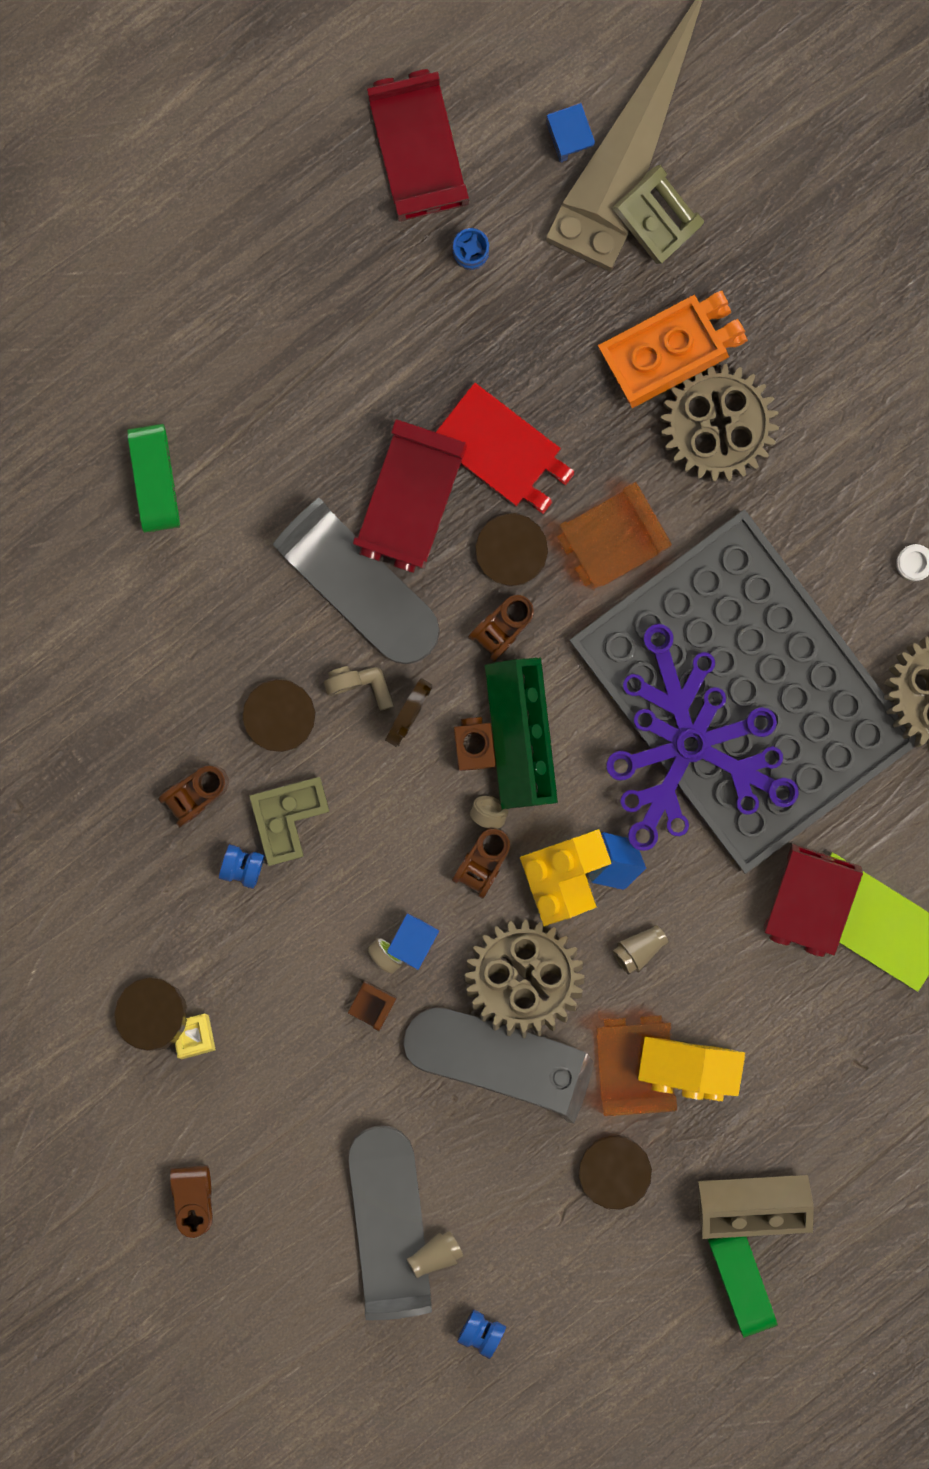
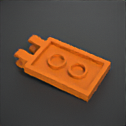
(671, 347)

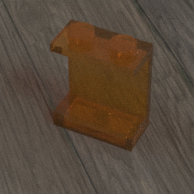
(613, 537)
(619, 1066)

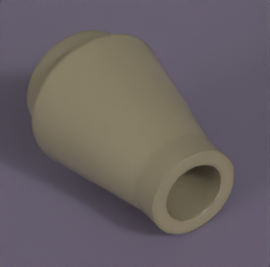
(639, 949)
(435, 1255)

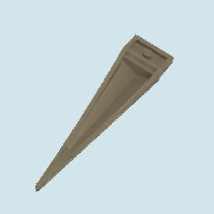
(586, 218)

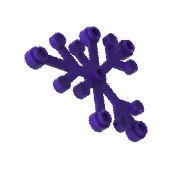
(678, 702)

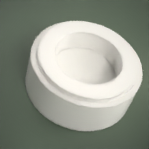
(913, 562)

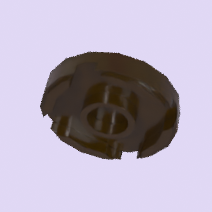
(511, 549)
(408, 713)
(279, 715)
(151, 1014)
(615, 1172)

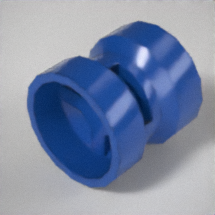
(471, 242)
(233, 863)
(474, 1329)

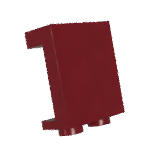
(813, 901)

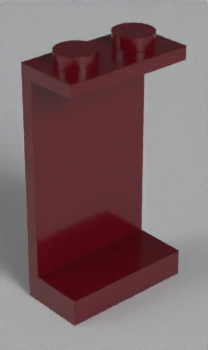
(417, 145)
(410, 496)

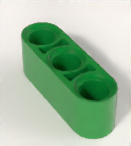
(153, 478)
(743, 1284)

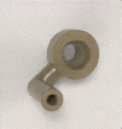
(343, 680)

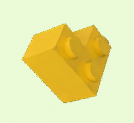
(559, 876)
(695, 1069)

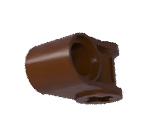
(501, 627)
(193, 795)
(482, 864)
(192, 1191)

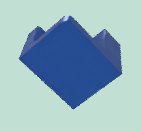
(569, 131)
(625, 866)
(413, 941)

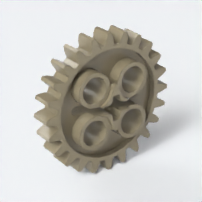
(752, 418)
(909, 700)
(500, 999)

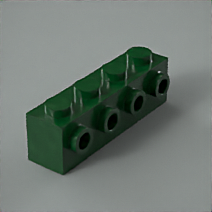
(518, 728)

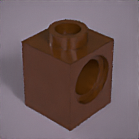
(474, 761)

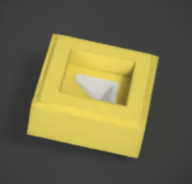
(195, 1038)

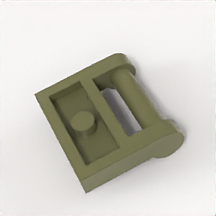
(650, 221)

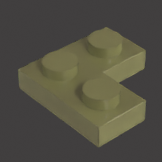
(276, 817)

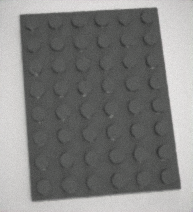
(769, 652)

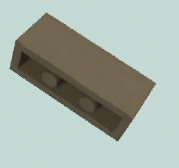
(755, 1206)

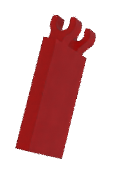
(504, 448)

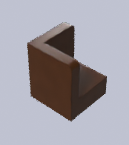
(372, 1005)

